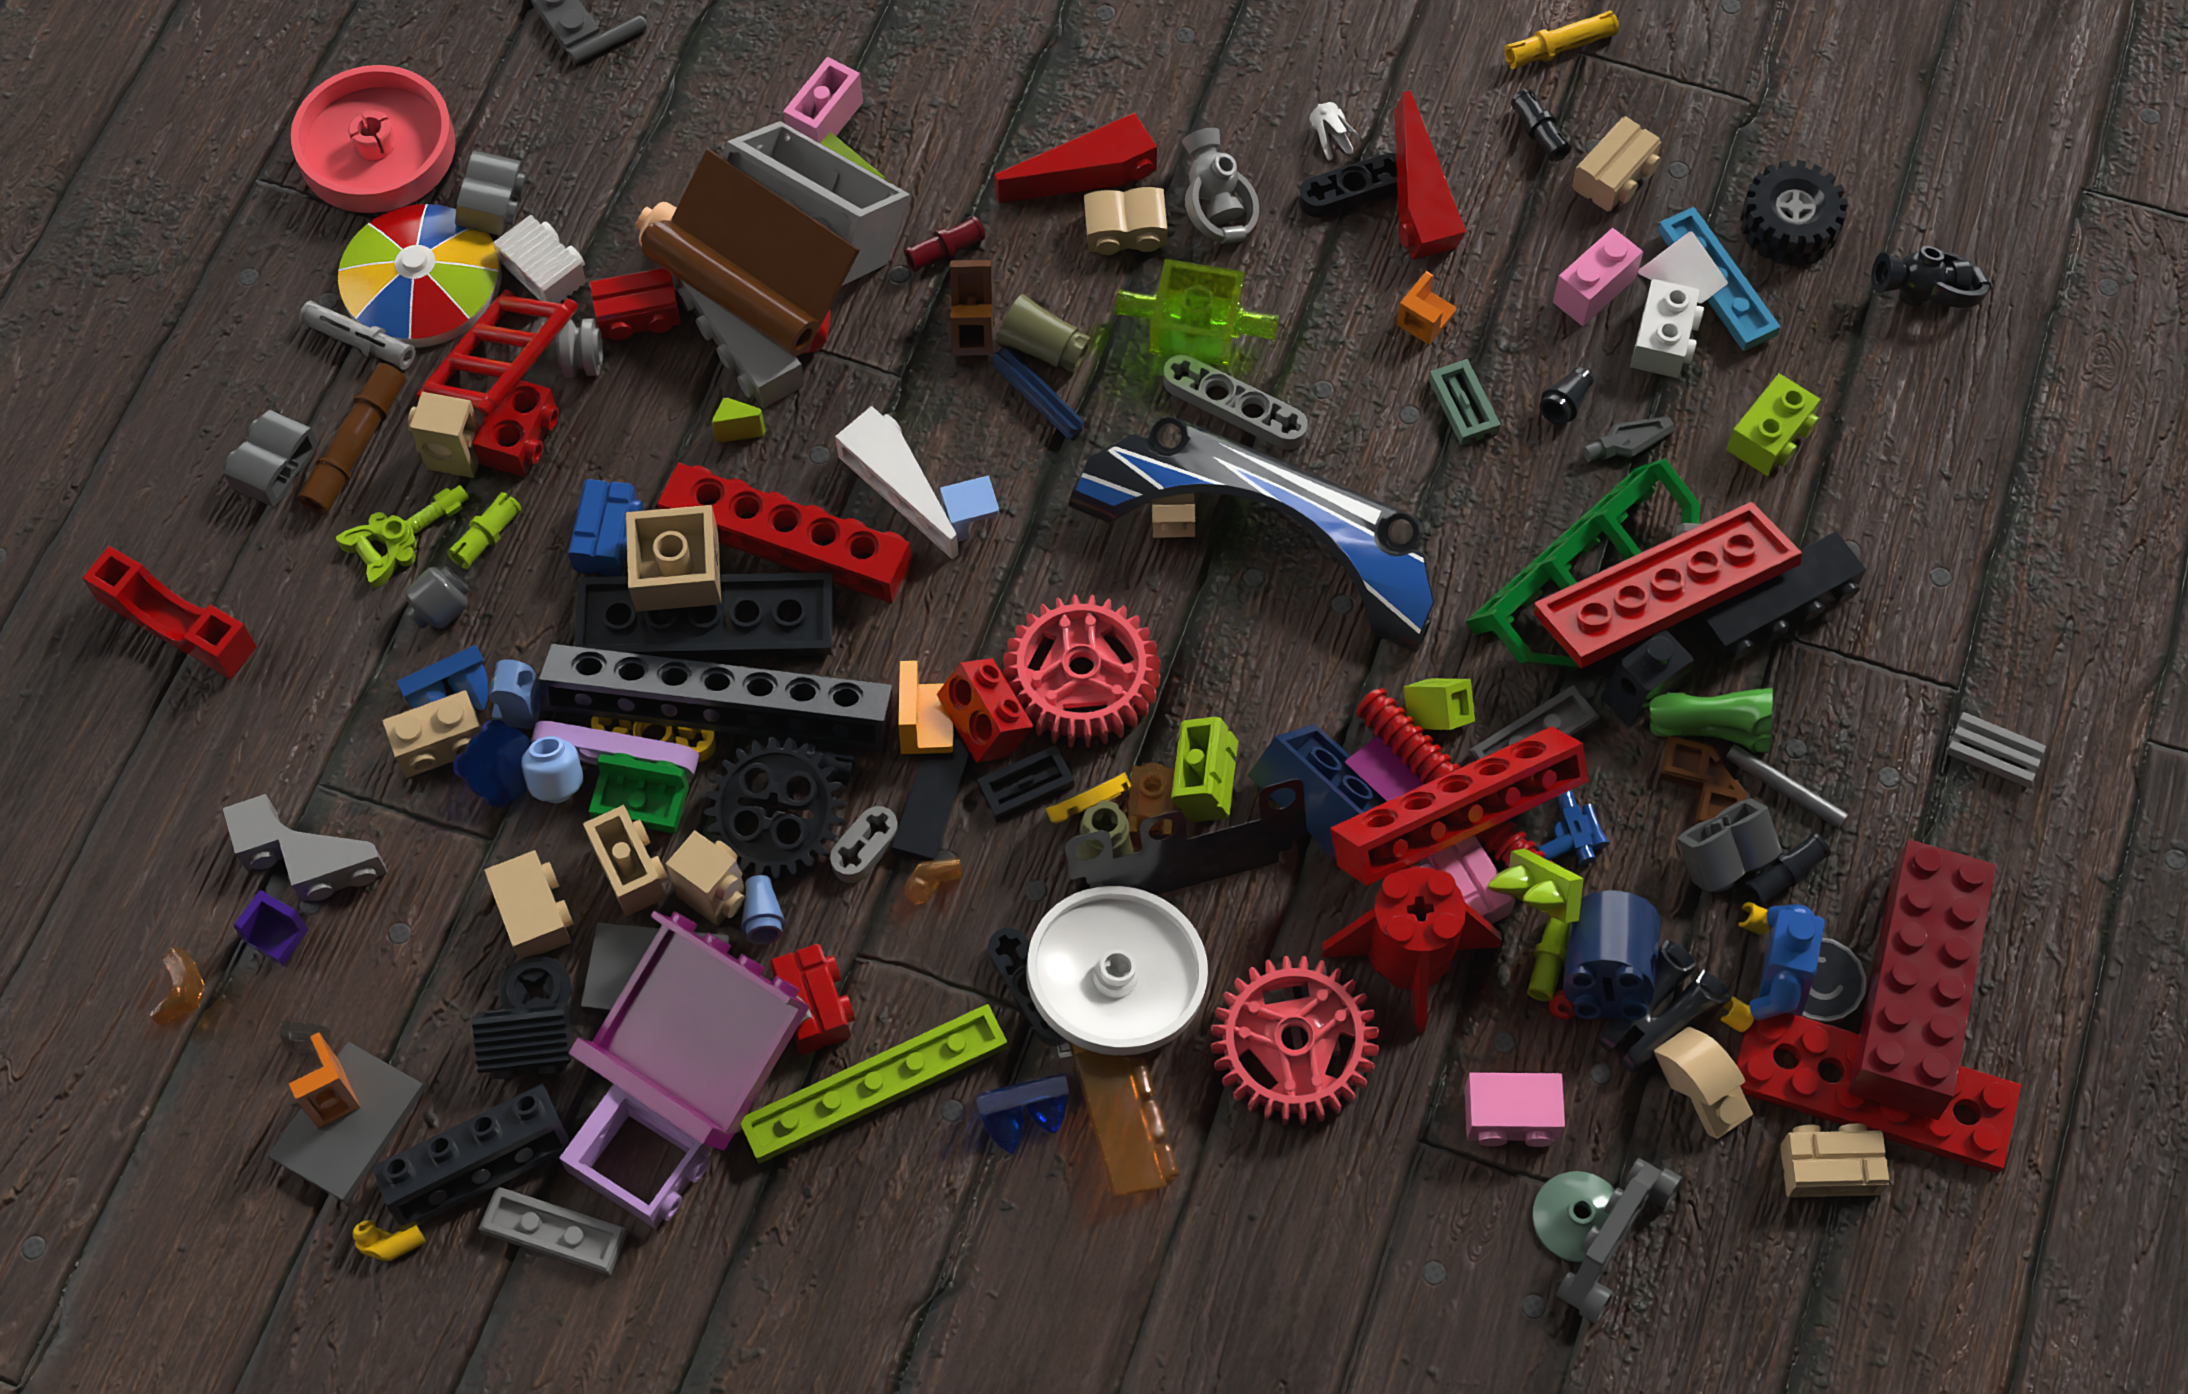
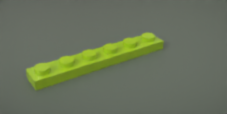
(873, 1083)

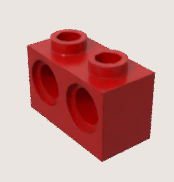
(509, 425)
(984, 710)

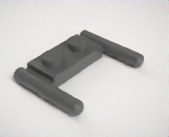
(579, 32)

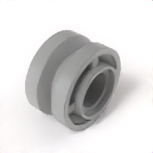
(580, 348)

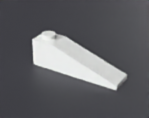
(883, 460)

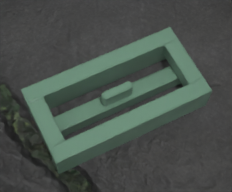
(1491, 422)

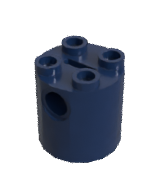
(1612, 956)

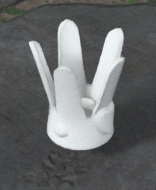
(1330, 119)

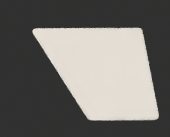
(1686, 265)

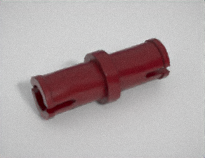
(944, 244)

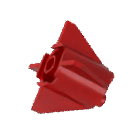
(1415, 932)

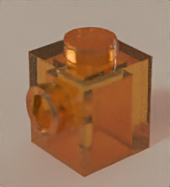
(1151, 796)

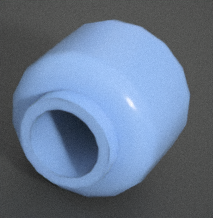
(552, 769)

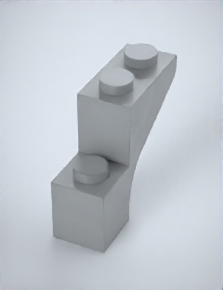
(313, 861)

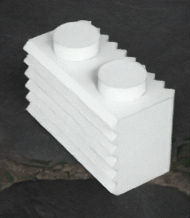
(540, 261)

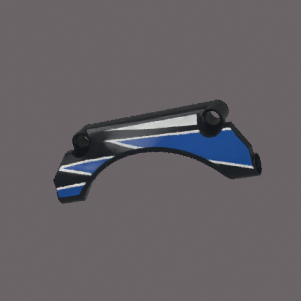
(1354, 526)

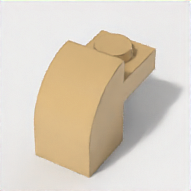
(1174, 516)
(1709, 1076)

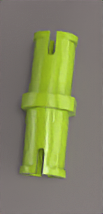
(484, 530)
(1550, 959)

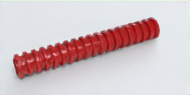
(1431, 764)

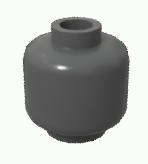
(436, 598)

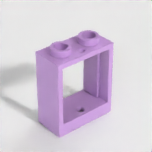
(601, 1129)

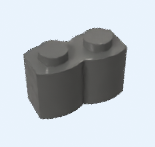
(489, 193)
(270, 457)
(1730, 845)

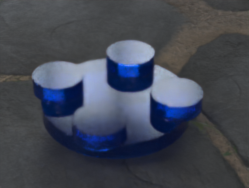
(494, 763)

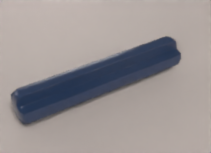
(1038, 393)

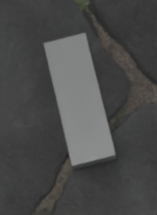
(553, 1230)

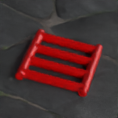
(485, 330)

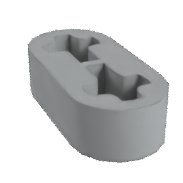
(857, 837)

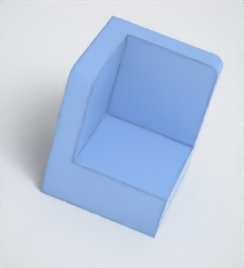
(968, 503)

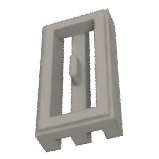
(1998, 743)

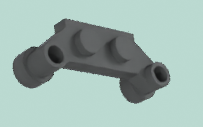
(1600, 1245)

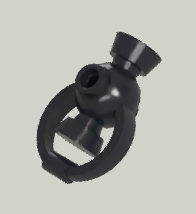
(1932, 276)

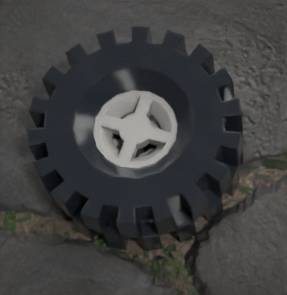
(1811, 200)

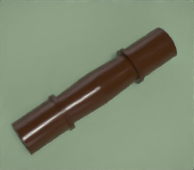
(351, 439)

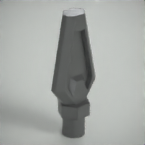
(1629, 438)

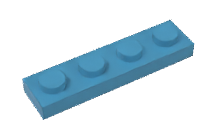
(1735, 303)

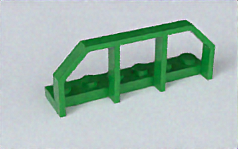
(1578, 539)

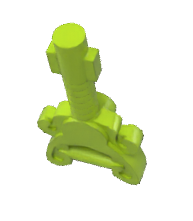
(396, 535)

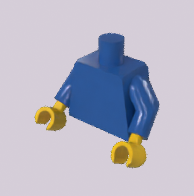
(1788, 963)

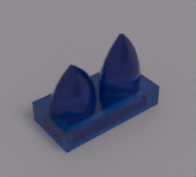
(1003, 1110)

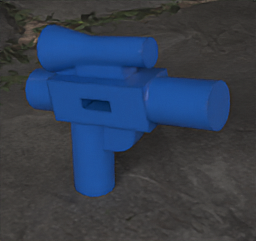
(1575, 832)

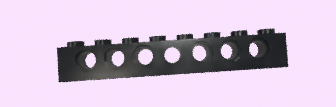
(716, 697)

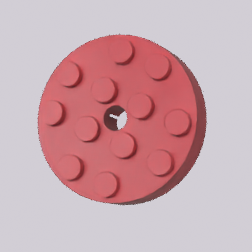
(339, 130)

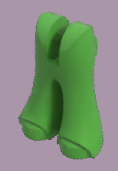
(1733, 717)

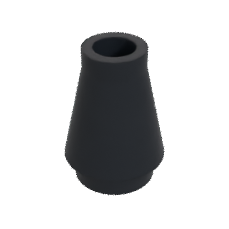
(1564, 398)

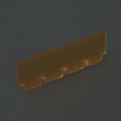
(1122, 1123)

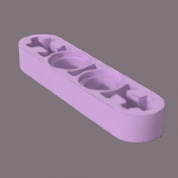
(594, 742)

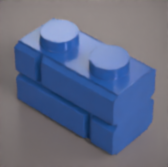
(600, 527)

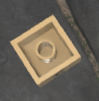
(673, 558)

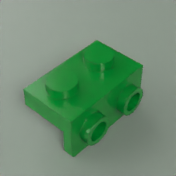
(646, 790)

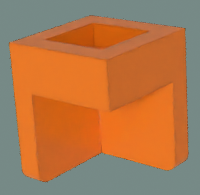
(1423, 311)

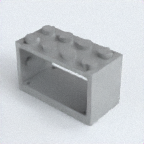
(826, 188)

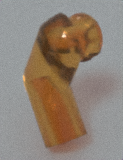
(928, 876)

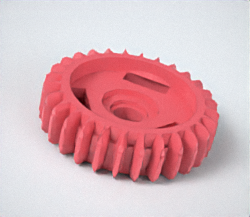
(1079, 633)
(1299, 1072)

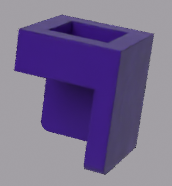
(271, 927)

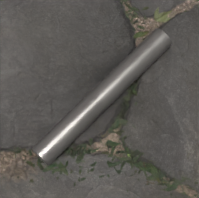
(1786, 786)

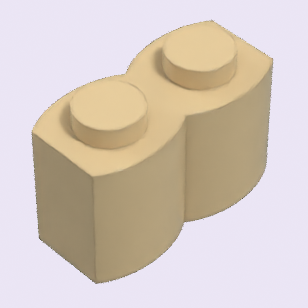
(1126, 220)

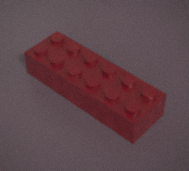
(1922, 980)

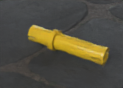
(1547, 44)

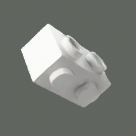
(1666, 328)

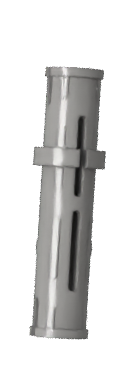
(393, 352)

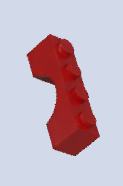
(197, 631)

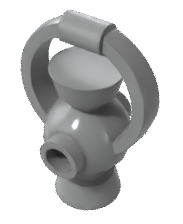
(1214, 179)

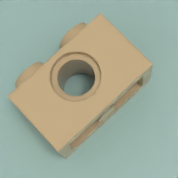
(445, 433)

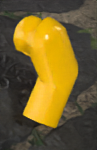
(383, 1244)

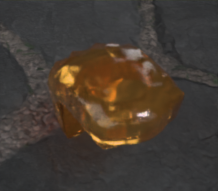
(186, 990)

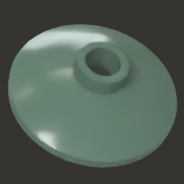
(1554, 1215)

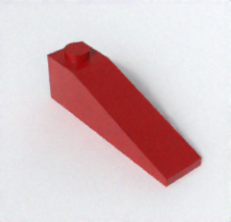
(1090, 162)
(1425, 204)

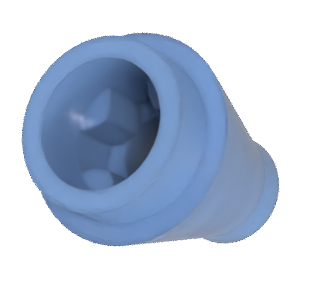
(761, 913)

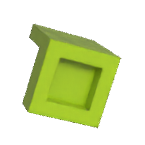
(1440, 703)

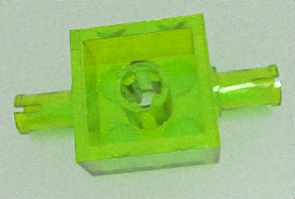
(1197, 312)

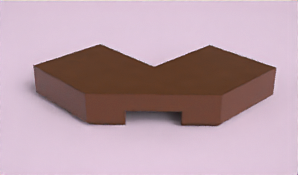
(1701, 767)

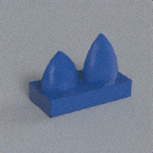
(460, 670)

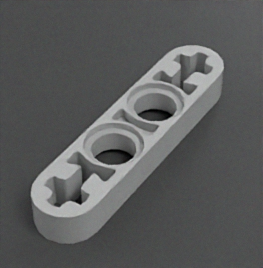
(1238, 397)

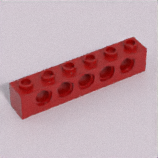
(797, 549)
(1459, 805)

